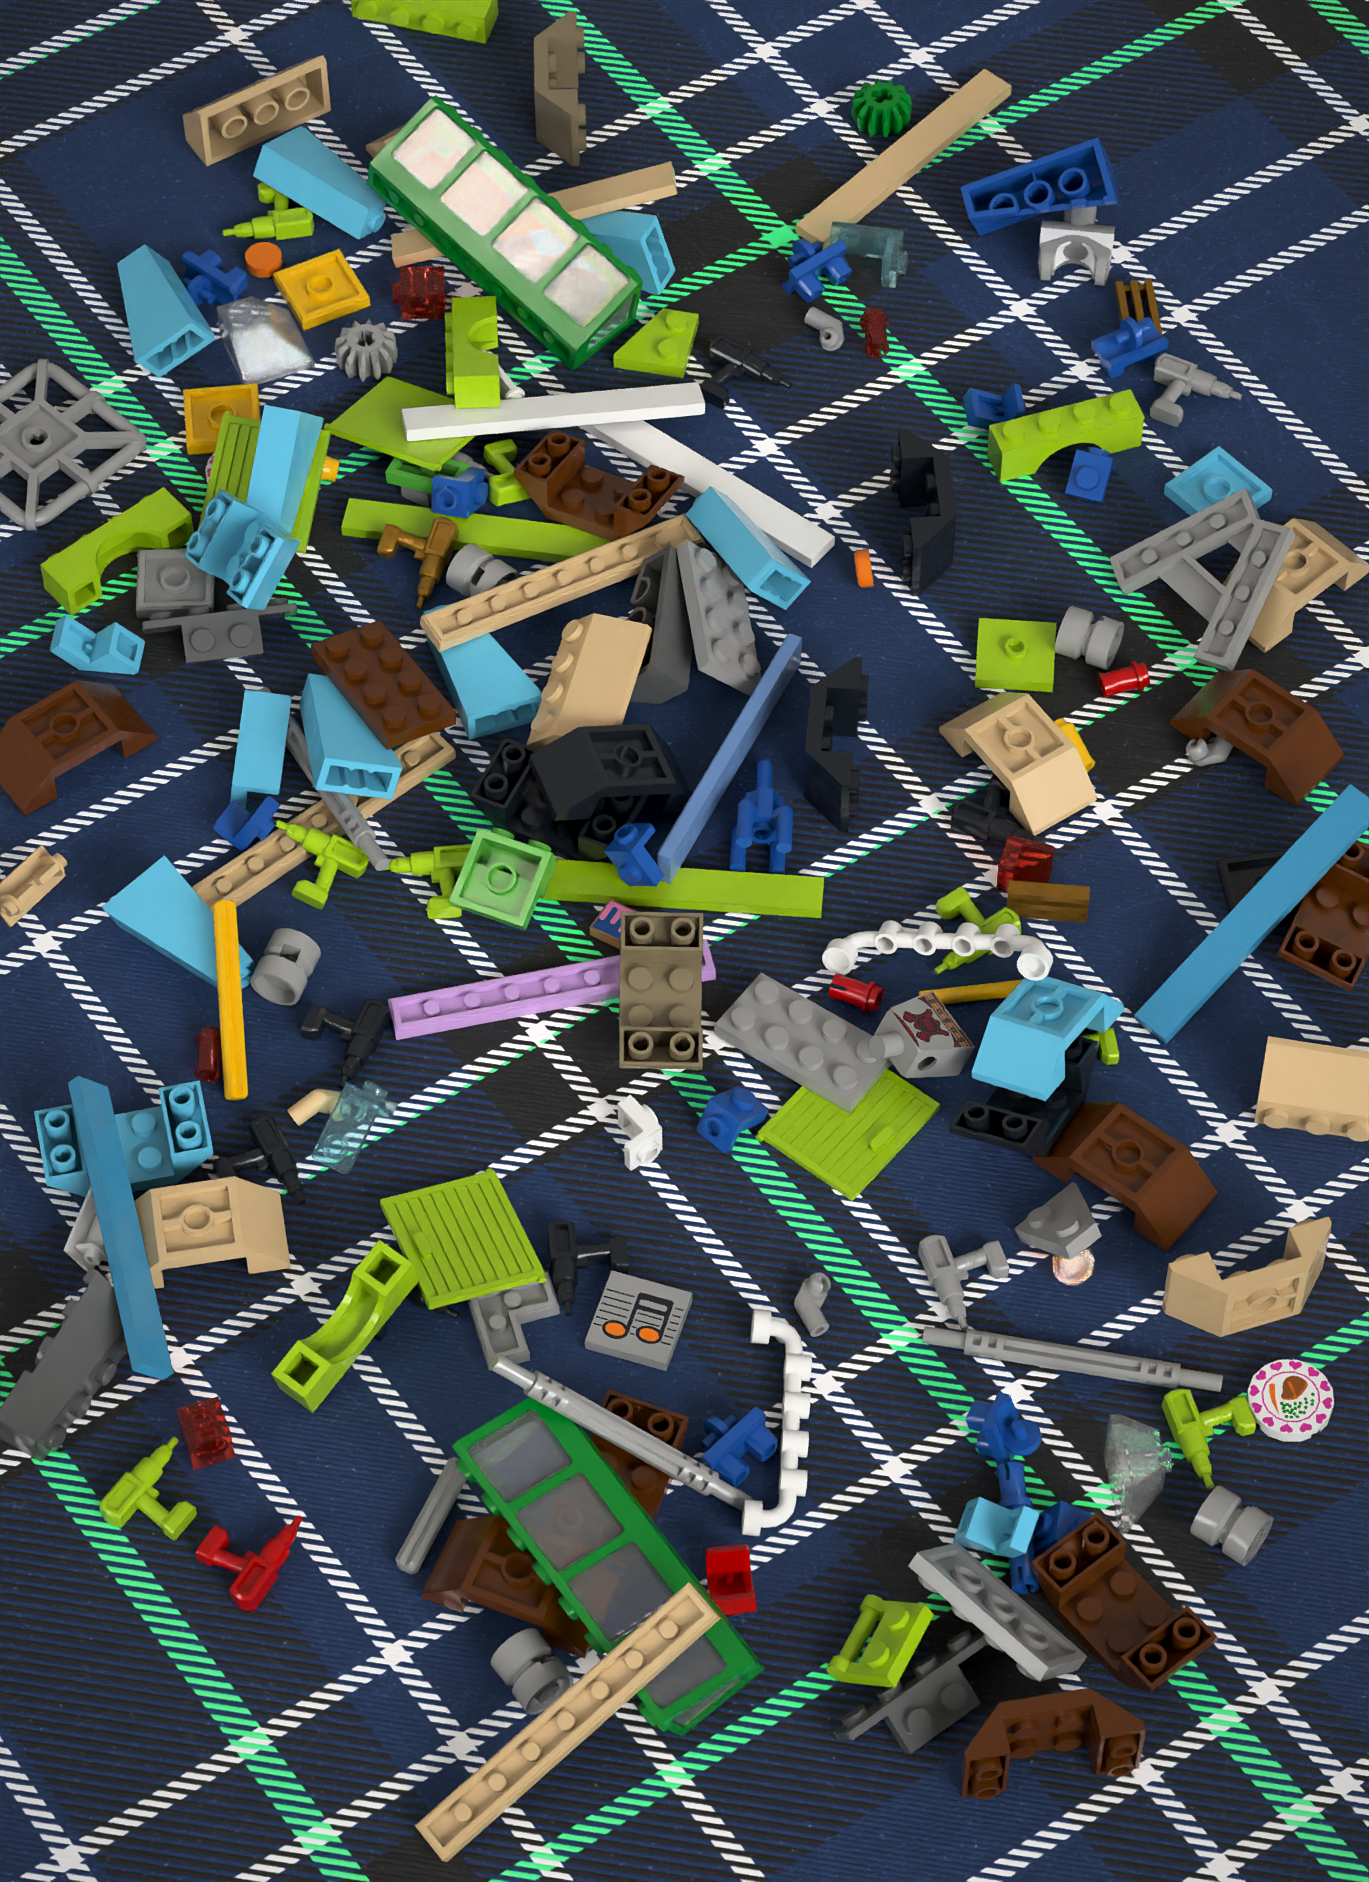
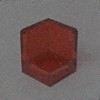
(1025, 862)

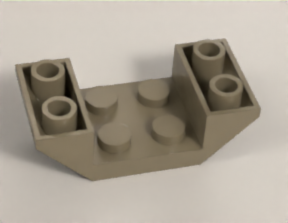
(558, 109)
(660, 990)

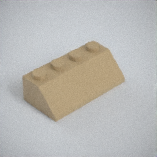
(259, 111)
(590, 677)
(1314, 1089)

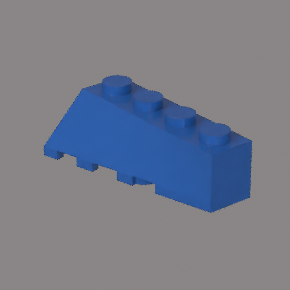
(1056, 182)

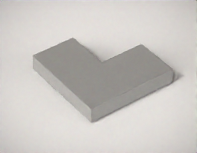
(500, 1317)

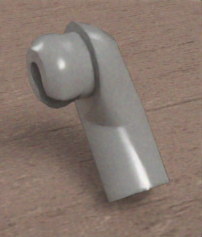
(830, 328)
(1205, 754)
(809, 1302)

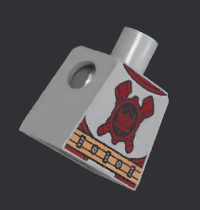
(921, 1039)

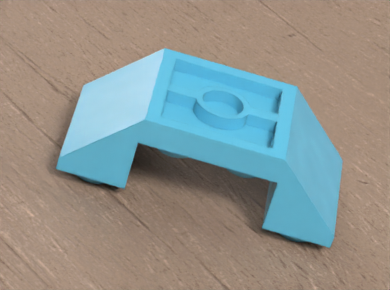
(242, 549)
(1033, 1029)
(156, 1142)

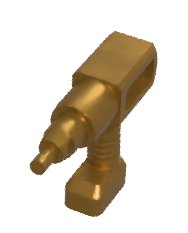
(433, 551)

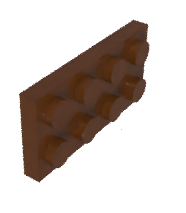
(383, 684)

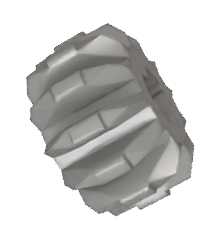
(366, 350)

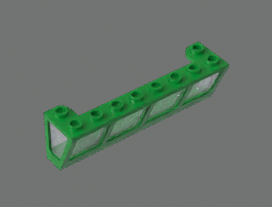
(506, 233)
(600, 1553)

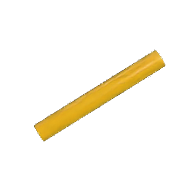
(974, 992)

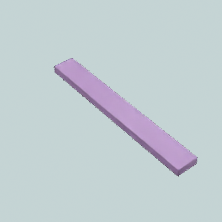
(513, 996)

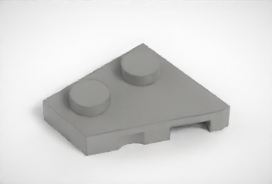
(1061, 1225)

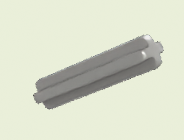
(431, 1518)

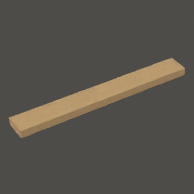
(905, 157)
(578, 201)
(554, 584)
(280, 854)
(567, 1722)

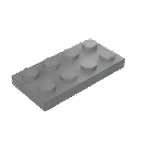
(718, 618)
(802, 1042)
(997, 1611)

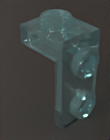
(875, 243)
(351, 1123)

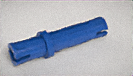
(1013, 1496)

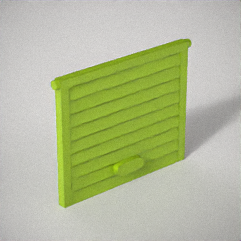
(378, 424)
(234, 465)
(853, 1146)
(462, 1239)

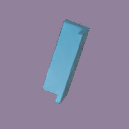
(260, 745)

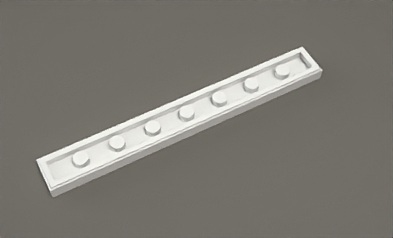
(555, 411)
(780, 524)

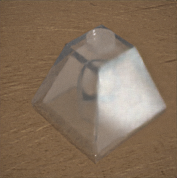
(262, 340)
(1134, 1468)

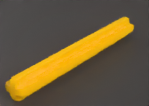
(230, 1000)

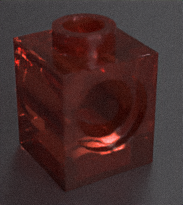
(421, 292)
(205, 1433)

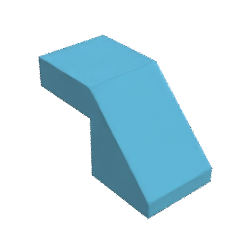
(107, 651)
(996, 1528)

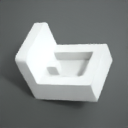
(643, 1130)

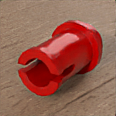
(1124, 679)
(858, 993)

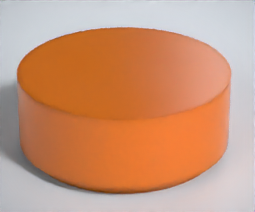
(263, 259)
(863, 568)

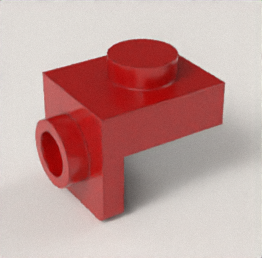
(730, 1579)

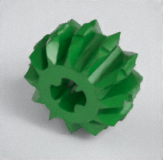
(881, 108)

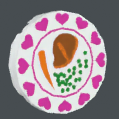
(1290, 1400)

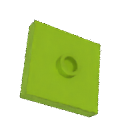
(1015, 655)

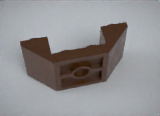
(588, 497)
(1266, 726)
(63, 734)
(1333, 922)
(1135, 1167)
(642, 1479)
(489, 1569)
(1116, 1609)
(1046, 1723)

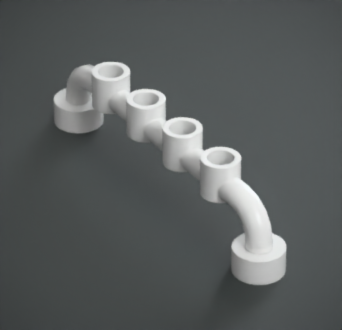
(1032, 963)
(793, 1442)

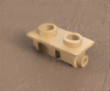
(29, 883)

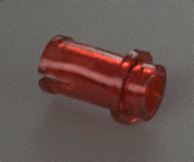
(874, 325)
(209, 1054)

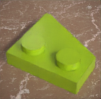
(660, 345)

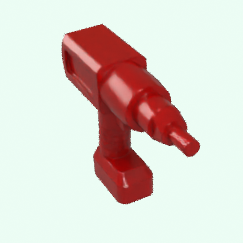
(255, 1571)

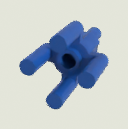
(762, 820)

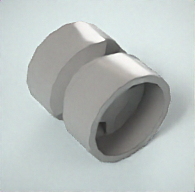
(476, 571)
(1089, 637)
(285, 966)
(1226, 1522)
(528, 1667)

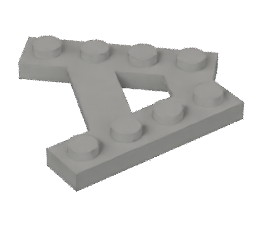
(1227, 609)

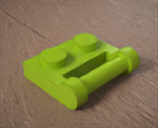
(890, 1646)

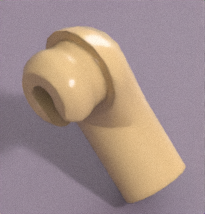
(316, 1101)

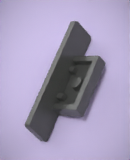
(220, 634)
(922, 1703)

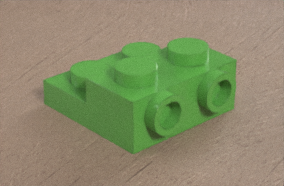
(503, 877)

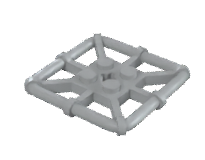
(61, 443)

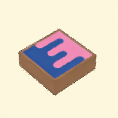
(608, 923)

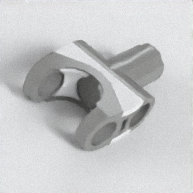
(1078, 242)

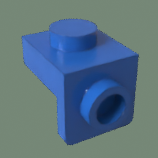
(989, 408)
(1090, 475)
(459, 495)
(242, 827)
(630, 856)
(729, 1115)
(1055, 1524)

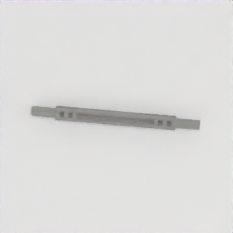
(339, 803)
(1072, 1359)
(619, 1432)

